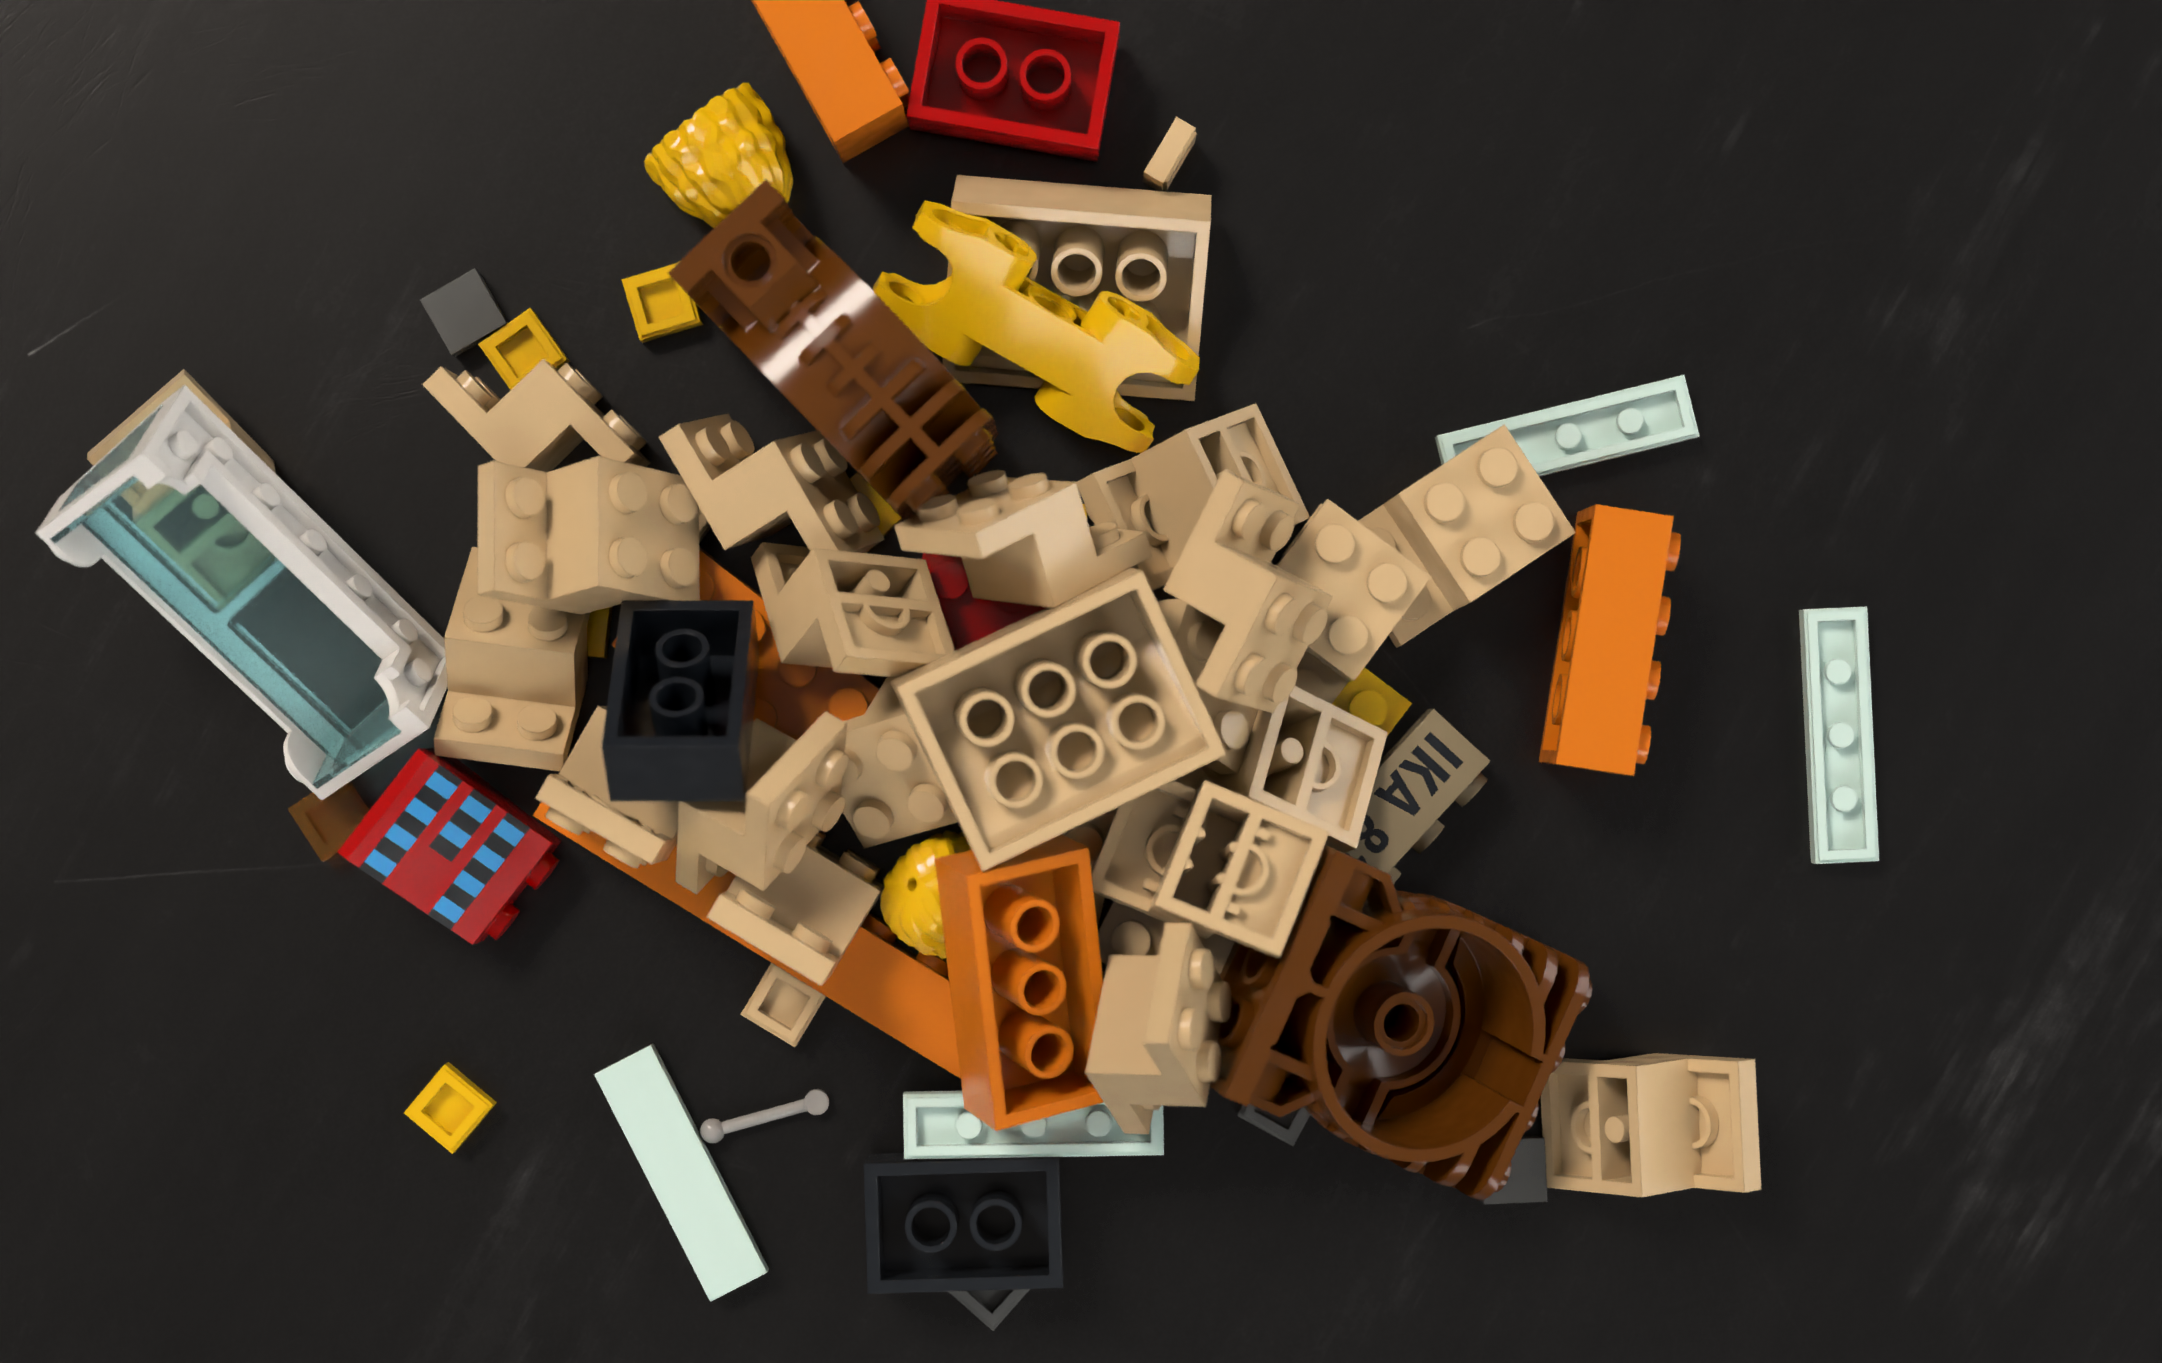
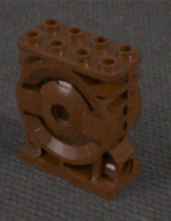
(837, 352)
(1467, 1057)

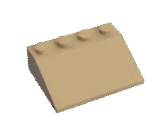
(1095, 241)
(1059, 718)

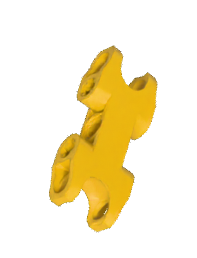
(998, 307)

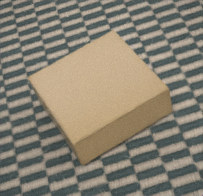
(1170, 155)
(783, 1005)

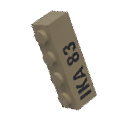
(1414, 788)

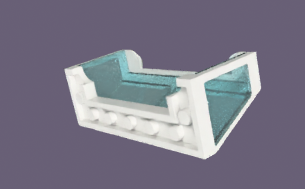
(257, 589)

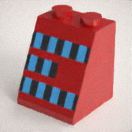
(452, 846)

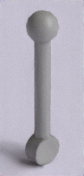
(815, 1103)

